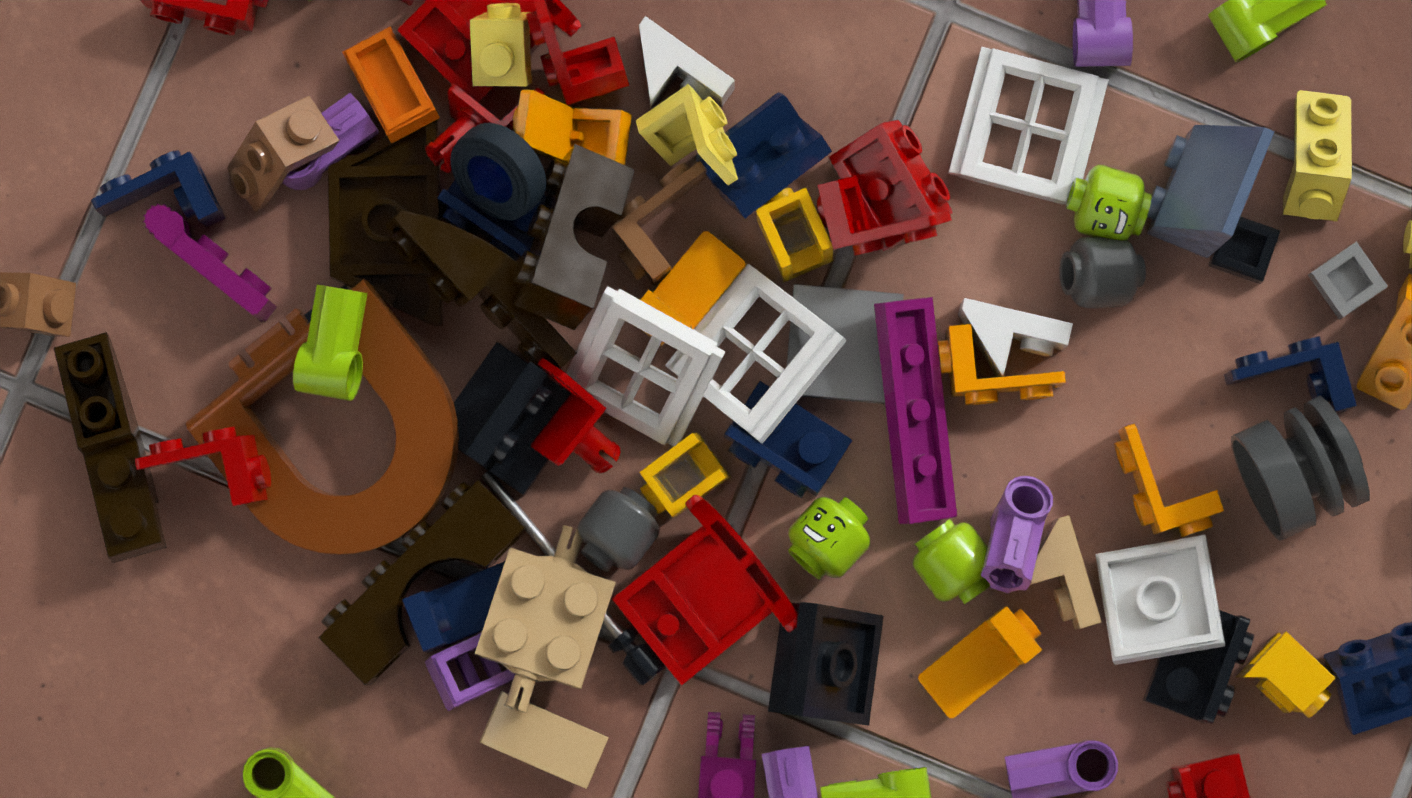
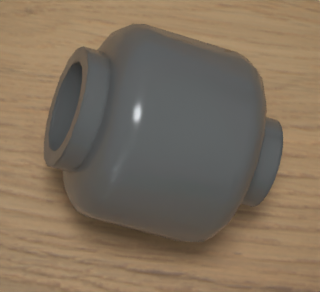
(1101, 272)
(618, 529)

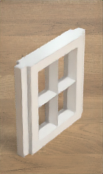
(981, 113)
(792, 380)
(685, 391)

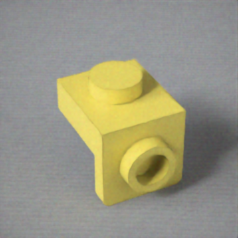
(501, 47)

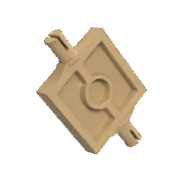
(544, 619)

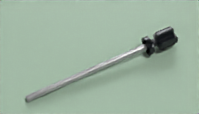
(640, 659)

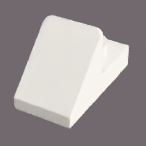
(668, 57)
(996, 327)

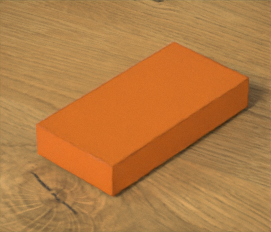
(391, 85)

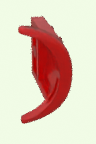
(443, 38)
(703, 596)

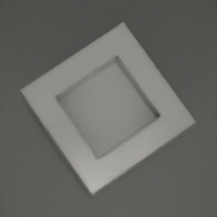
(1347, 280)

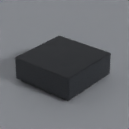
(1247, 251)

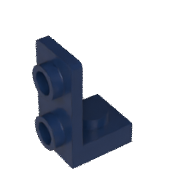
(194, 195)
(1327, 363)
(453, 609)

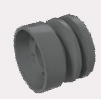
(1311, 463)

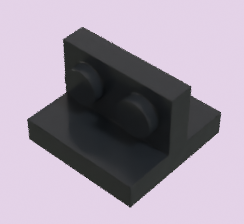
(504, 413)
(827, 664)

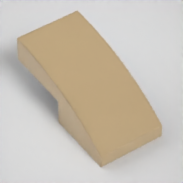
(544, 741)

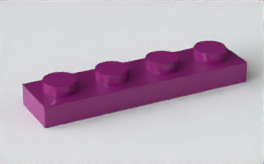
(915, 410)

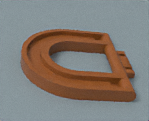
(423, 426)

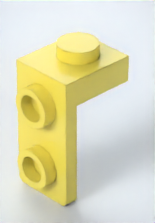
(688, 124)
(1320, 156)

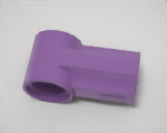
(1102, 34)
(353, 130)
(1016, 534)
(1054, 772)
(790, 773)

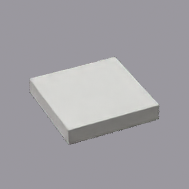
(1160, 600)

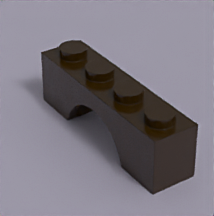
(371, 630)

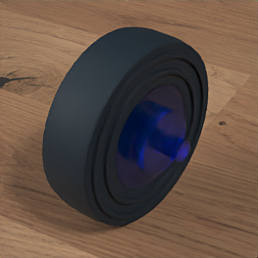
(498, 171)

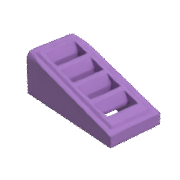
(446, 684)

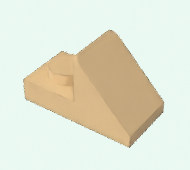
(1061, 558)

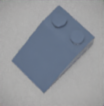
(1207, 185)

